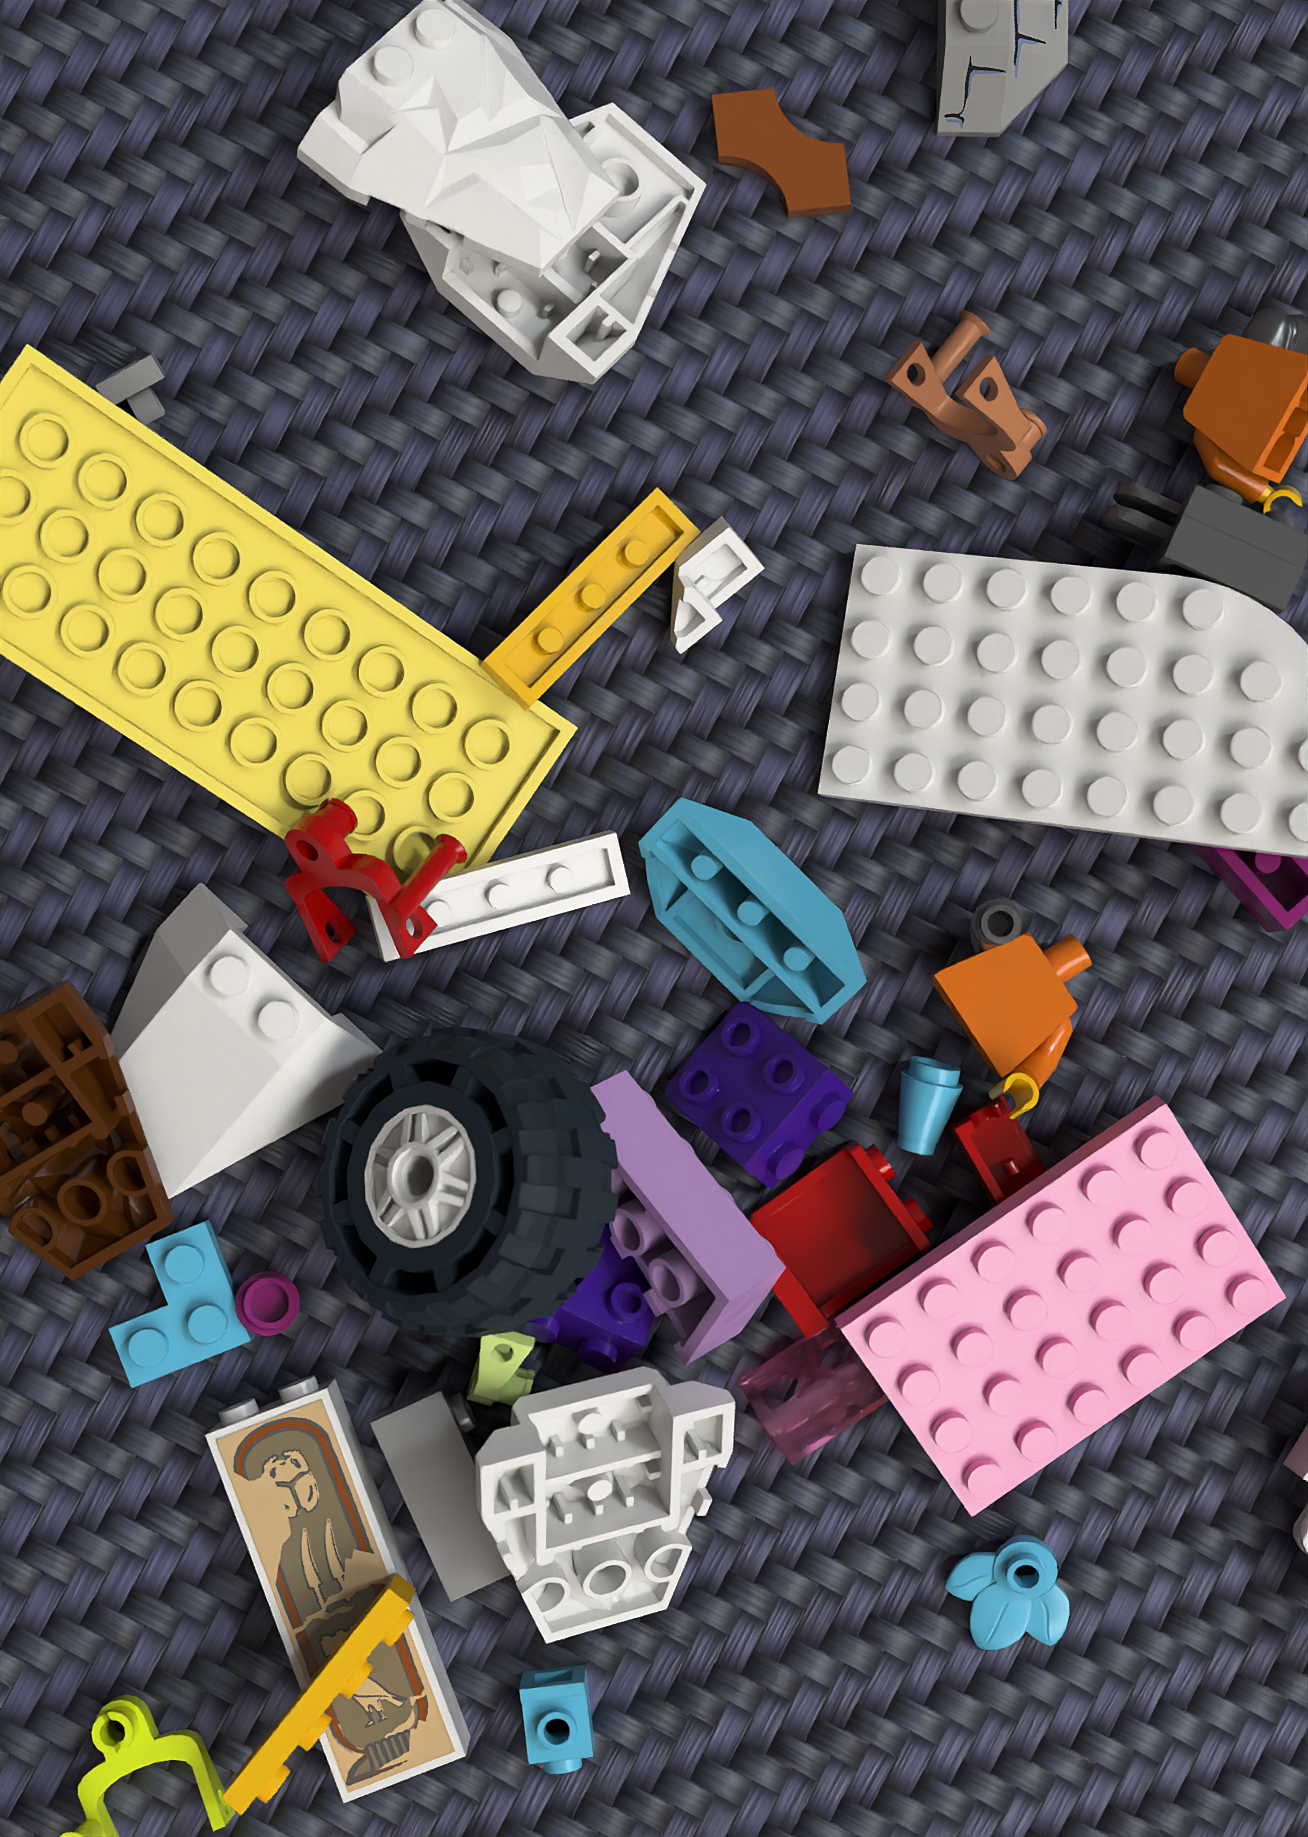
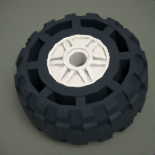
(466, 1183)

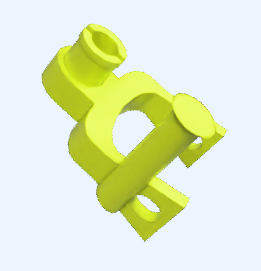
(138, 1748)

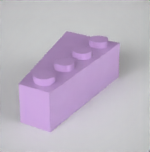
(681, 1226)

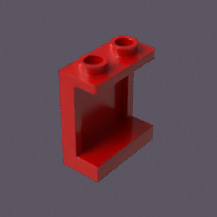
(839, 1233)

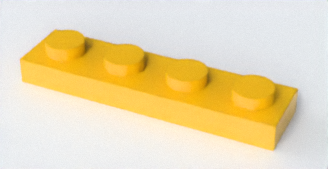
(590, 599)
(305, 1717)

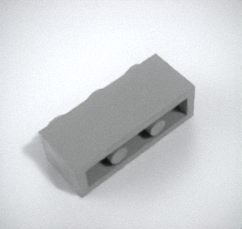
(435, 1470)

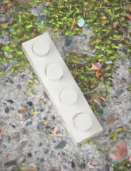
(515, 891)

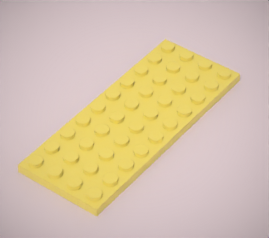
(242, 640)

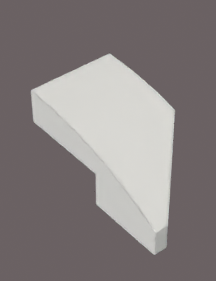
(706, 577)

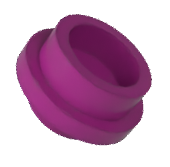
(267, 1303)

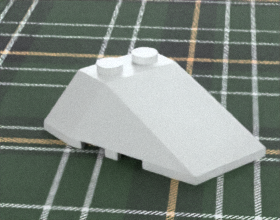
(601, 289)
(225, 1046)

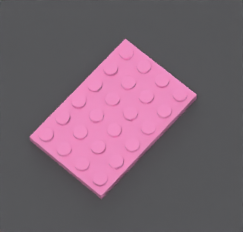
(1062, 1306)

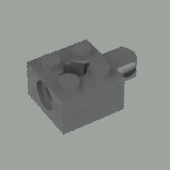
(1214, 540)

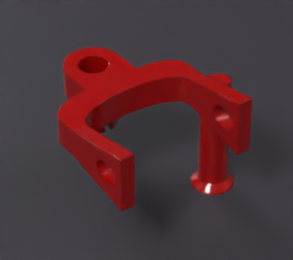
(327, 861)

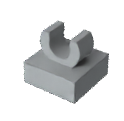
(134, 385)

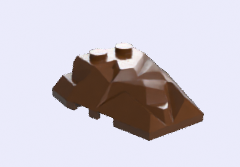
(71, 1138)

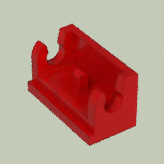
(996, 1149)

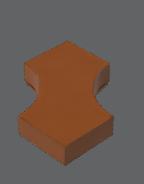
(759, 137)

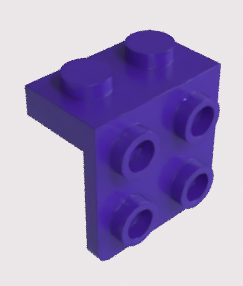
(758, 1094)
(607, 1314)

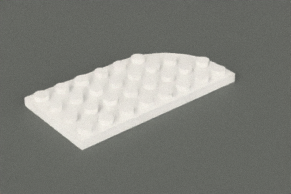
(1070, 700)

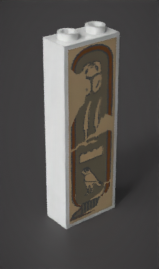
(321, 1563)

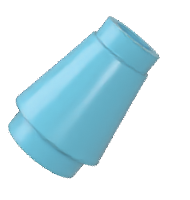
(926, 1102)

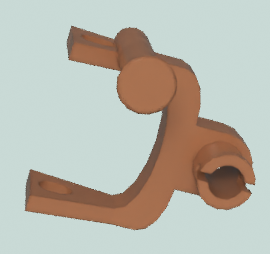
(996, 426)

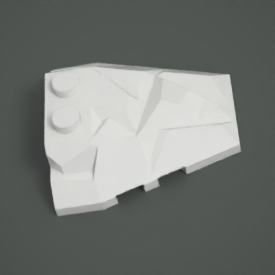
(462, 137)
(600, 1493)

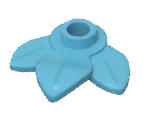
(1010, 1602)

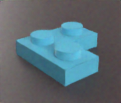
(198, 1313)

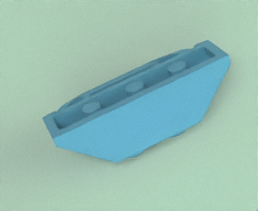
(749, 913)

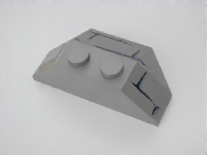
(995, 61)

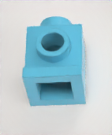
(557, 1695)

